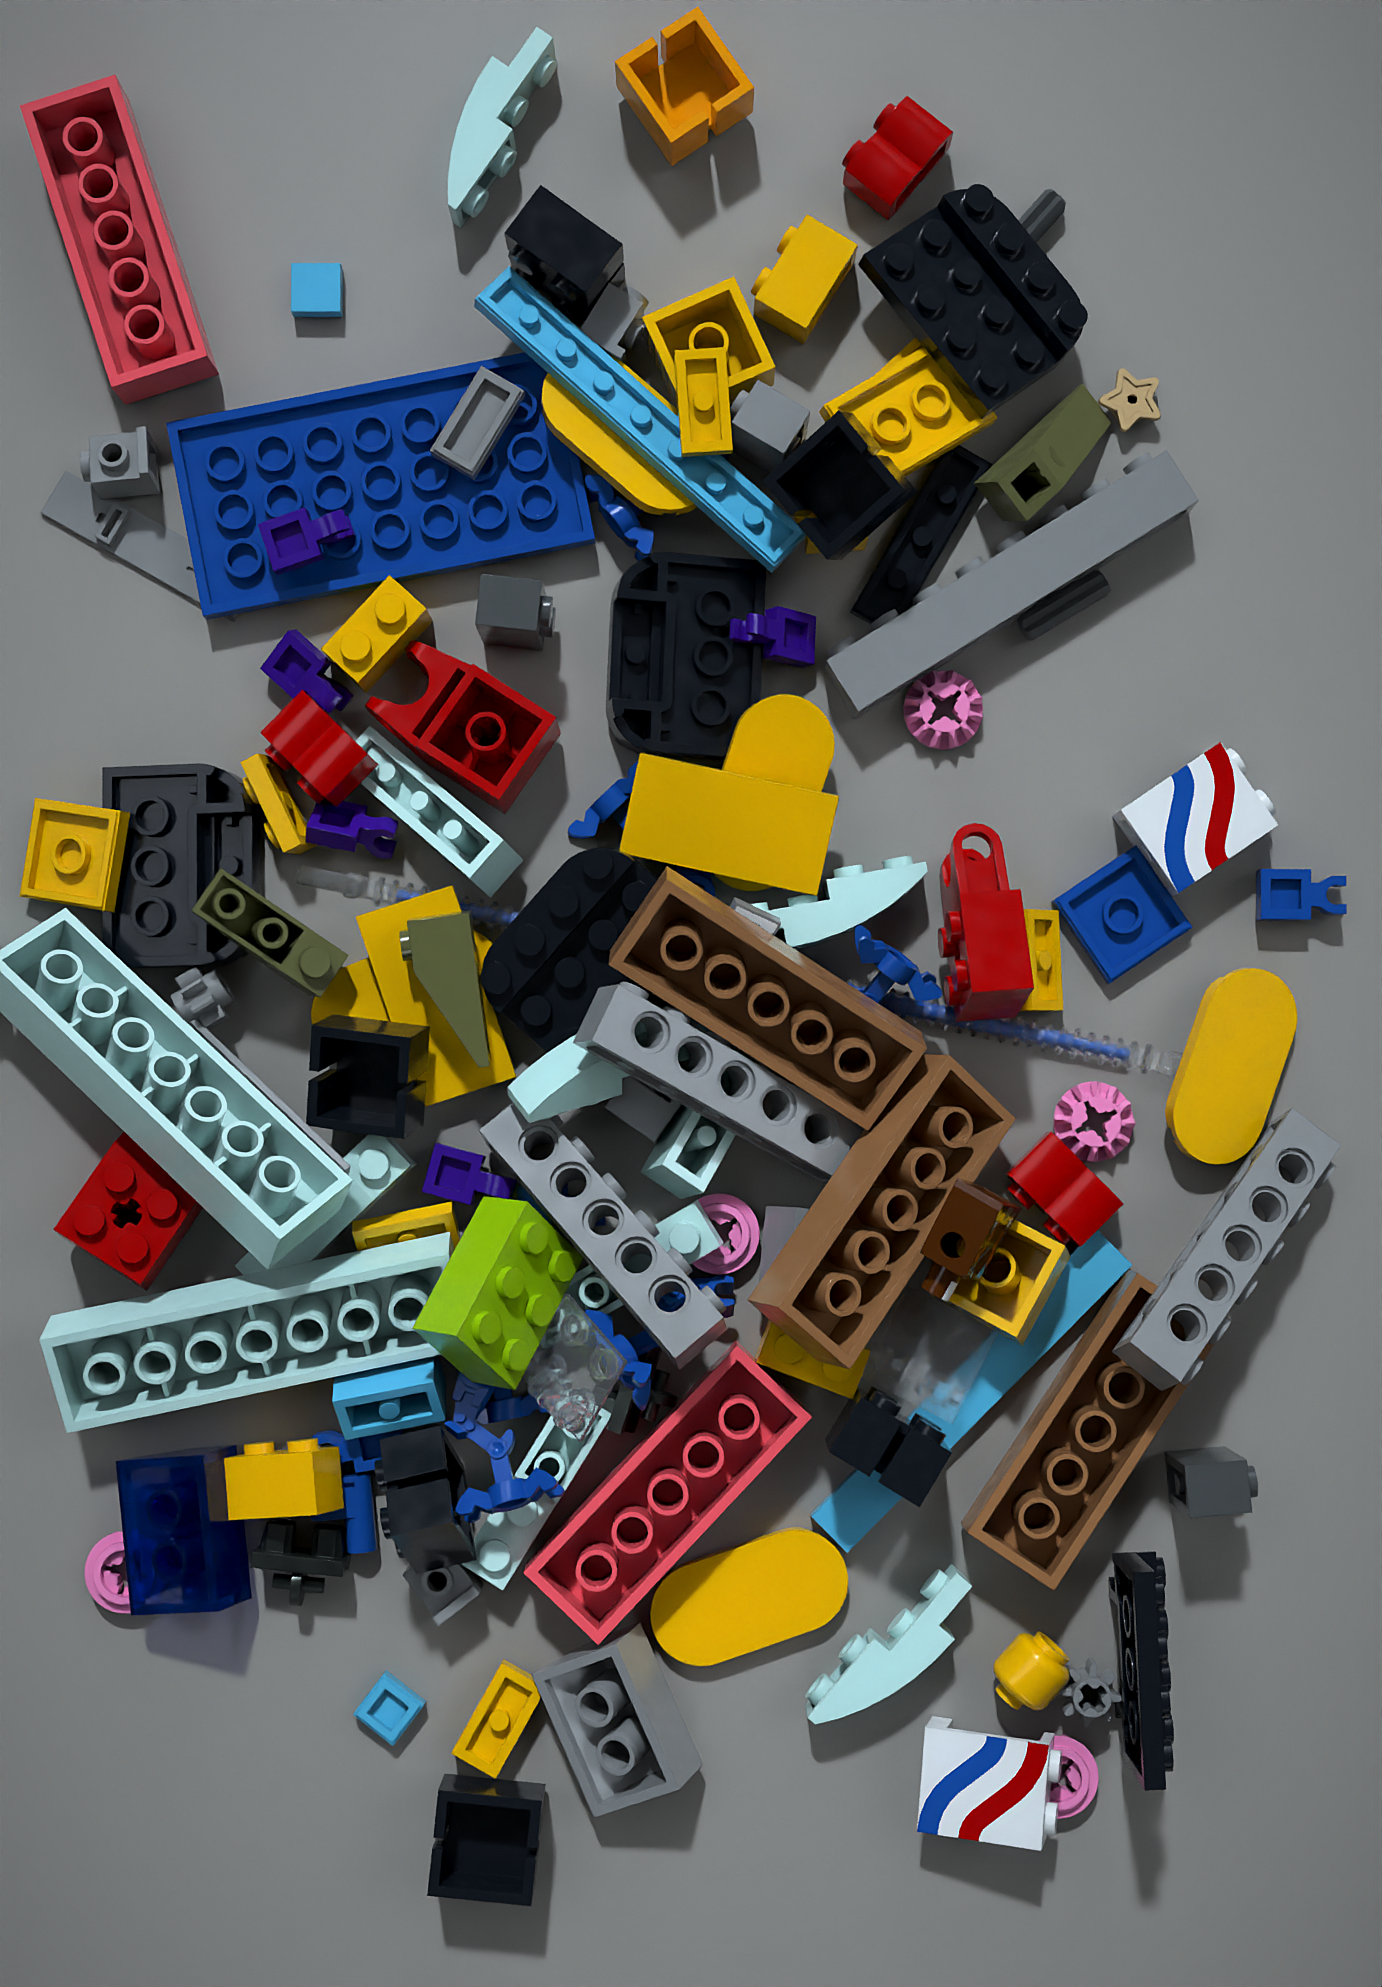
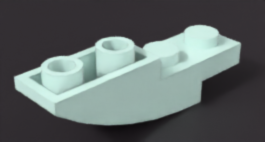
(483, 139)
(850, 901)
(572, 1079)
(685, 1230)
(509, 1534)
(878, 1667)

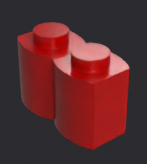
(895, 157)
(318, 749)
(1062, 1190)

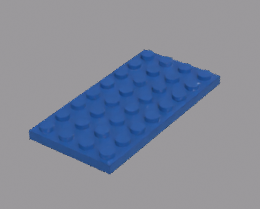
(372, 458)

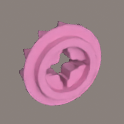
(943, 733)
(1071, 1113)
(743, 1235)
(104, 1582)
(1081, 1775)

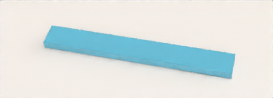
(638, 418)
(1087, 1275)

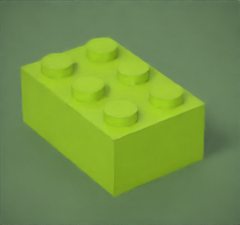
(498, 1292)

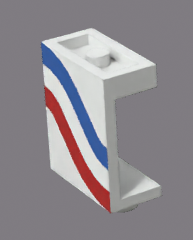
(1197, 818)
(987, 1786)

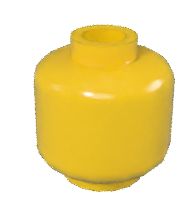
(1031, 1671)

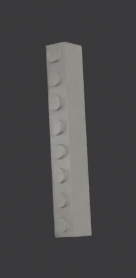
(1010, 583)

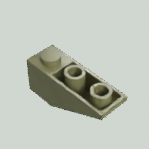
(1044, 457)
(269, 934)

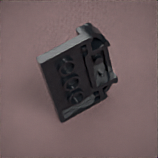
(978, 296)
(670, 655)
(178, 836)
(560, 944)
(1144, 1666)

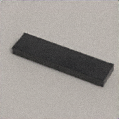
(922, 535)

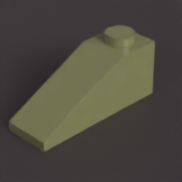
(449, 971)

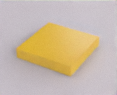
(74, 854)

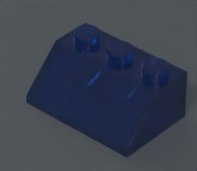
(179, 1534)

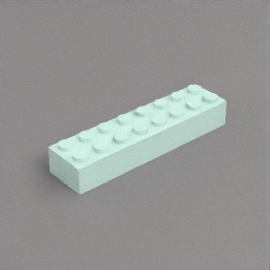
(168, 1088)
(243, 1334)

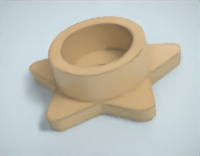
(1121, 409)

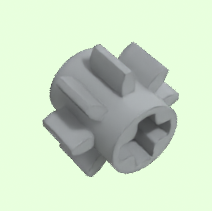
(202, 997)
(1100, 1704)

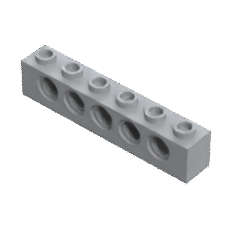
(610, 1035)
(677, 1333)
(1149, 1341)

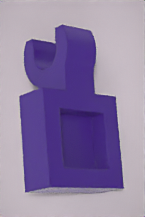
(295, 538)
(784, 632)
(301, 666)
(348, 825)
(459, 1175)

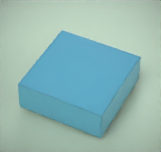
(316, 290)
(389, 1707)

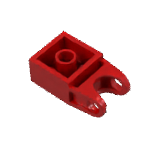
(454, 716)
(982, 932)
(120, 1182)

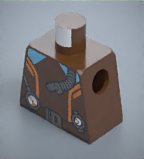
(981, 1221)

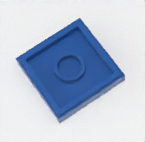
(1121, 914)

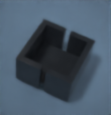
(563, 254)
(841, 483)
(374, 1076)
(878, 1438)
(423, 1490)
(489, 1839)

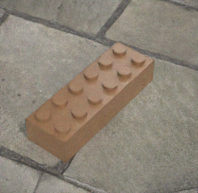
(767, 999)
(877, 1210)
(1075, 1446)

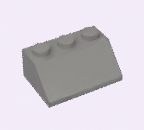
(618, 1721)

